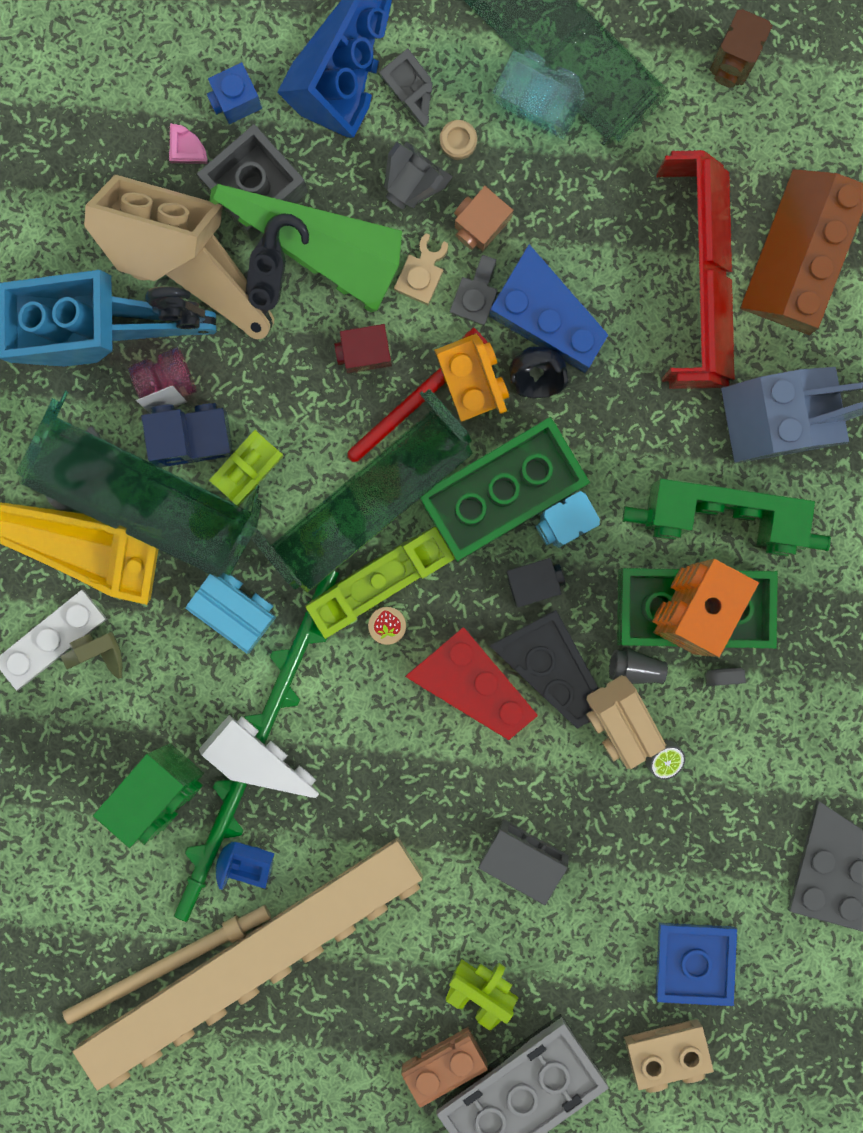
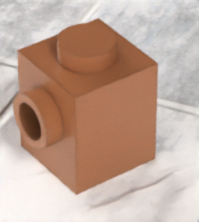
(481, 219)

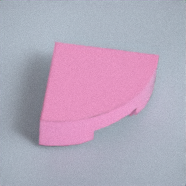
(185, 146)

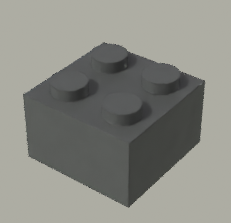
(255, 167)

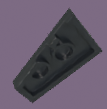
(551, 665)

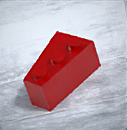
(473, 684)

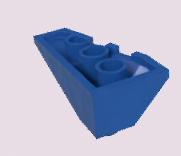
(333, 67)

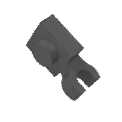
(474, 296)

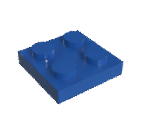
(696, 964)

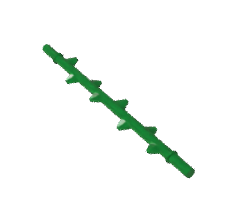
(232, 791)

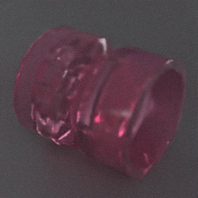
(168, 371)

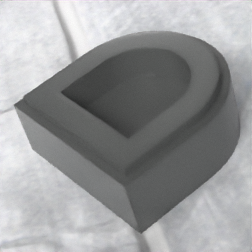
(725, 676)

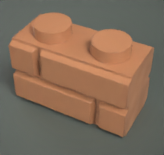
(444, 1067)

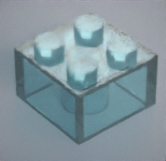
(539, 93)

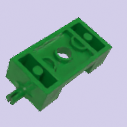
(783, 520)

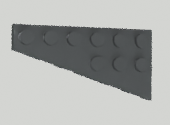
(830, 871)

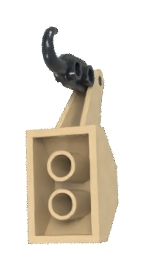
(172, 234)

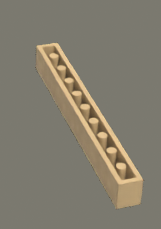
(248, 964)

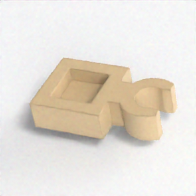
(419, 275)

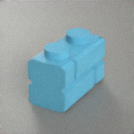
(567, 520)
(232, 611)

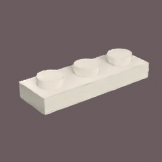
(50, 639)

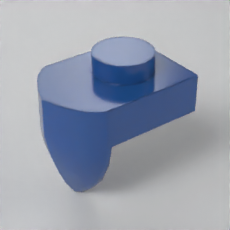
(244, 864)

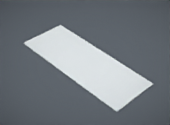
(163, 397)

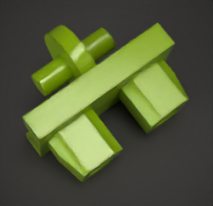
(246, 468)
(486, 990)

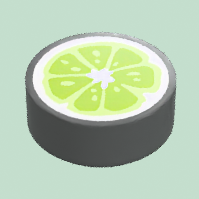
(667, 762)

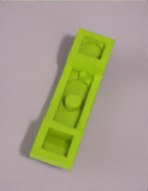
(378, 581)

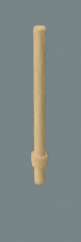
(232, 931)

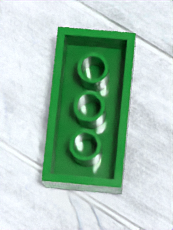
(504, 489)
(645, 589)
(150, 795)

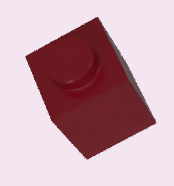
(363, 349)

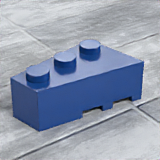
(547, 312)

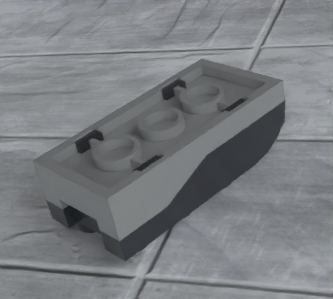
(527, 1086)

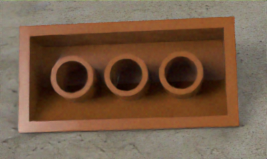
(805, 249)

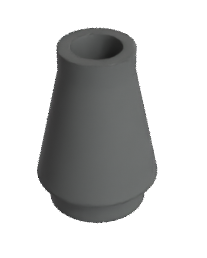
(637, 667)

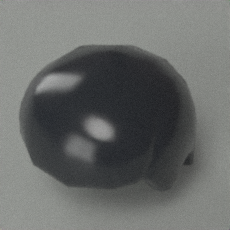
(550, 383)

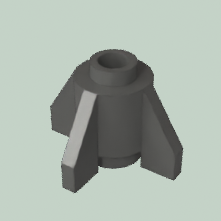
(412, 176)

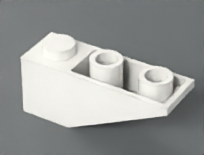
(247, 760)

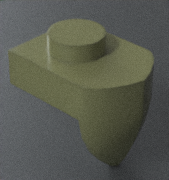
(87, 648)

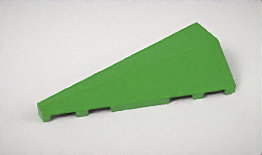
(345, 250)

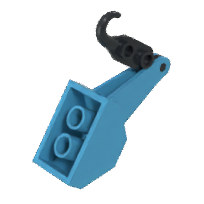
(70, 318)

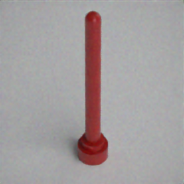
(400, 413)

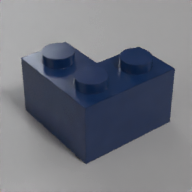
(186, 438)

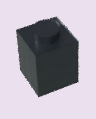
(535, 582)

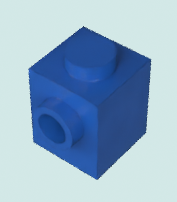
(233, 94)

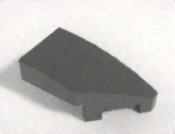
(409, 84)

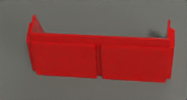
(714, 262)

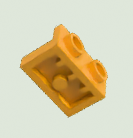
(471, 377)

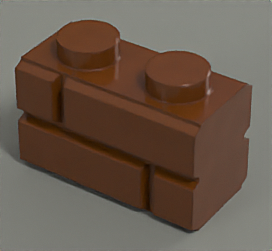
(740, 48)

